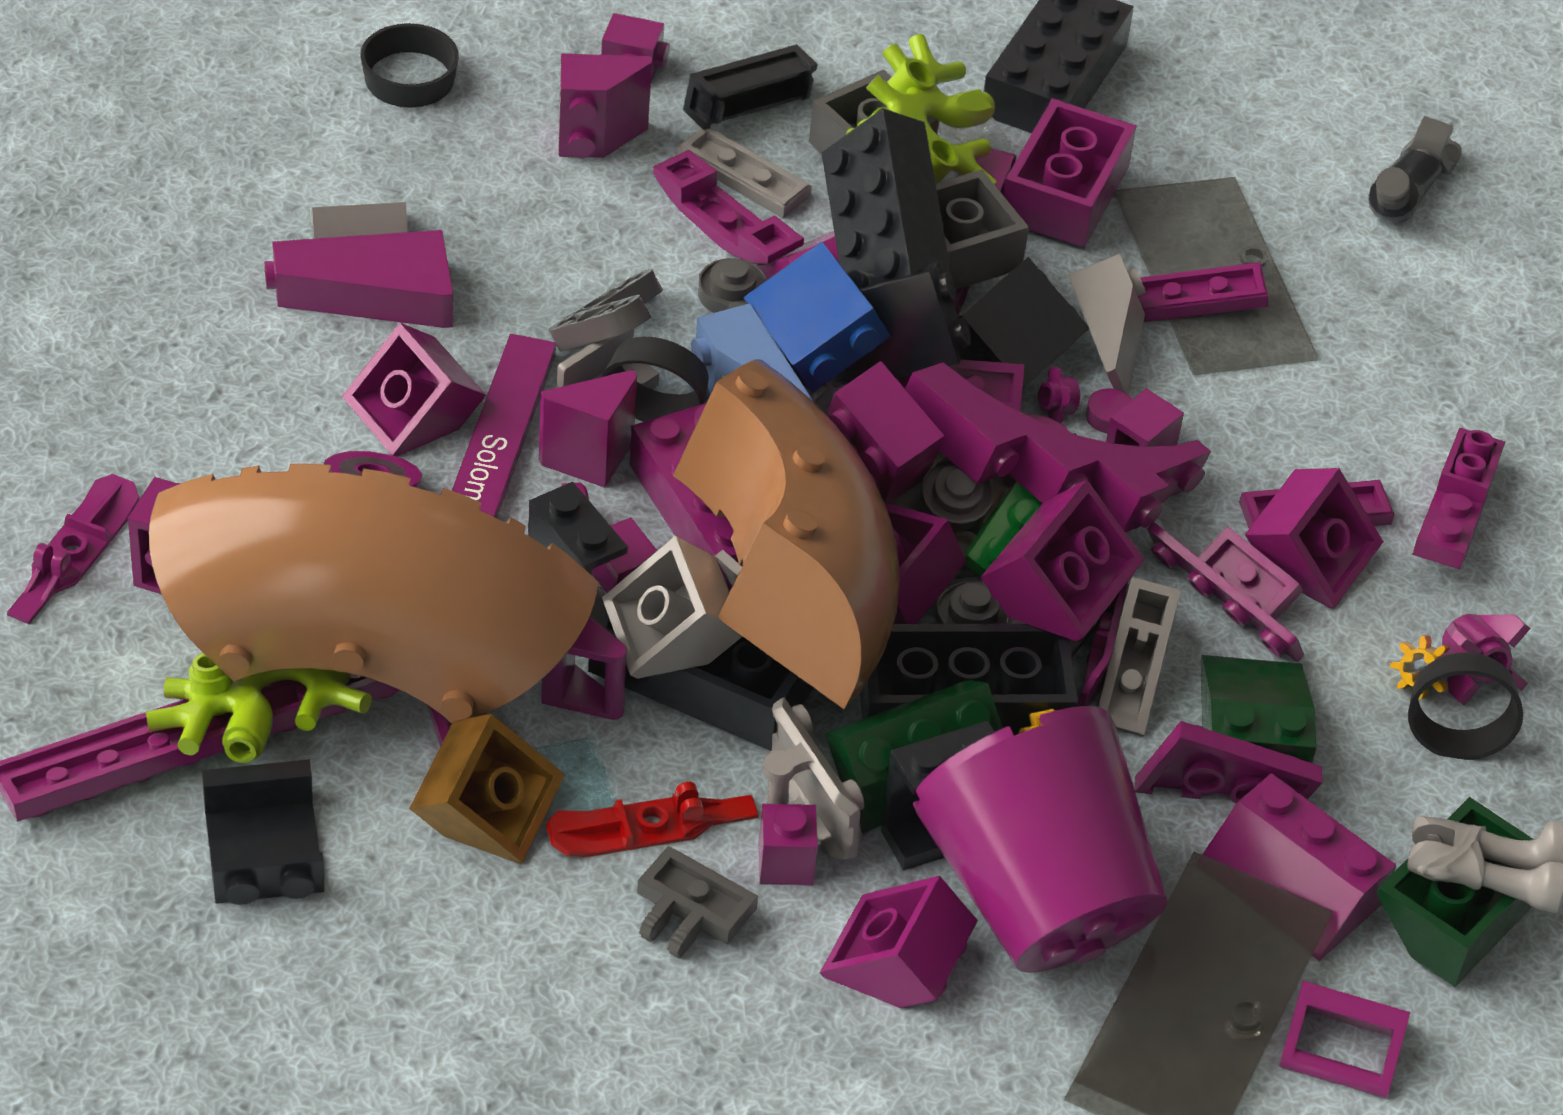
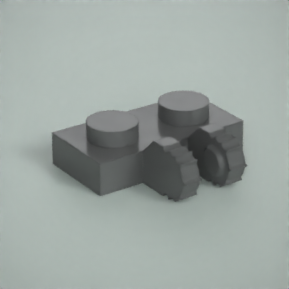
(695, 895)

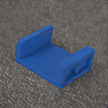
(817, 316)

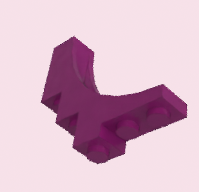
(996, 440)

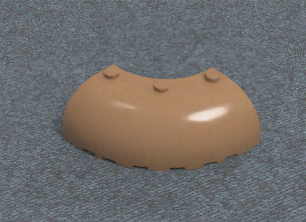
(806, 530)
(366, 584)

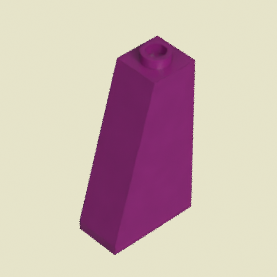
(366, 277)

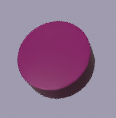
(1103, 405)

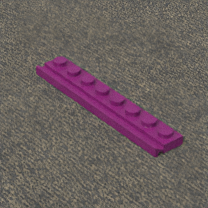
(131, 754)

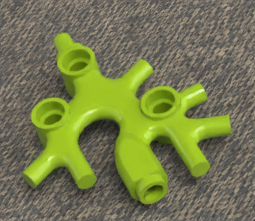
(916, 95)
(250, 726)

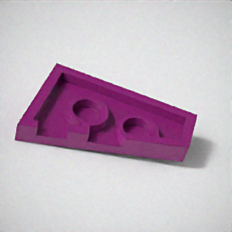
(1212, 762)

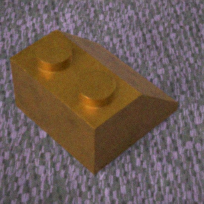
(487, 788)

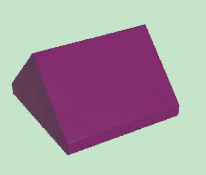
(588, 426)

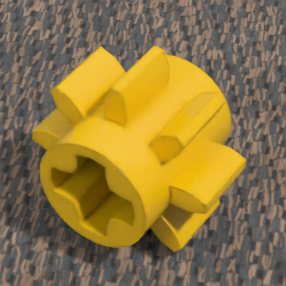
(1407, 667)

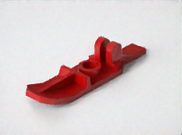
(624, 827)

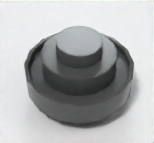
(728, 282)
(955, 496)
(969, 604)

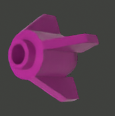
(1484, 636)

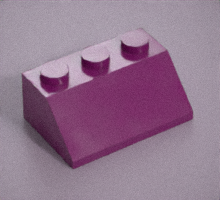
(1064, 564)
(1303, 851)

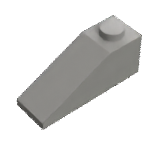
(1113, 314)
(1138, 654)

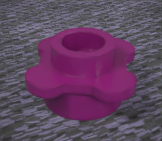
(1059, 395)

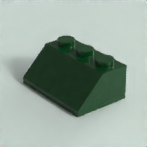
(864, 747)
(1447, 922)

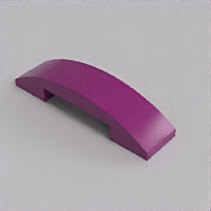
(695, 192)

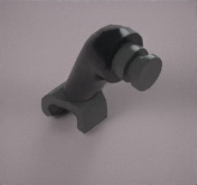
(1407, 180)

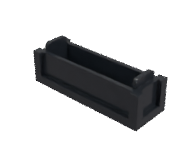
(749, 85)

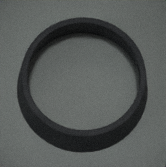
(414, 39)
(671, 357)
(1469, 743)

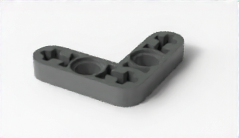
(609, 314)

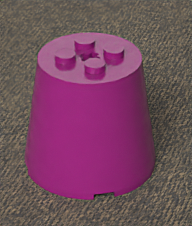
(1047, 838)

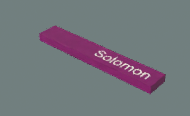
(505, 421)

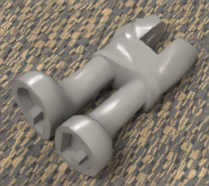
(1457, 853)

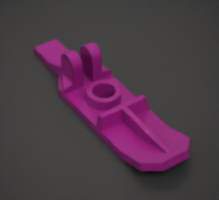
(89, 528)
(1101, 649)

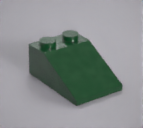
(1259, 703)

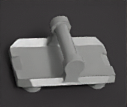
(803, 773)

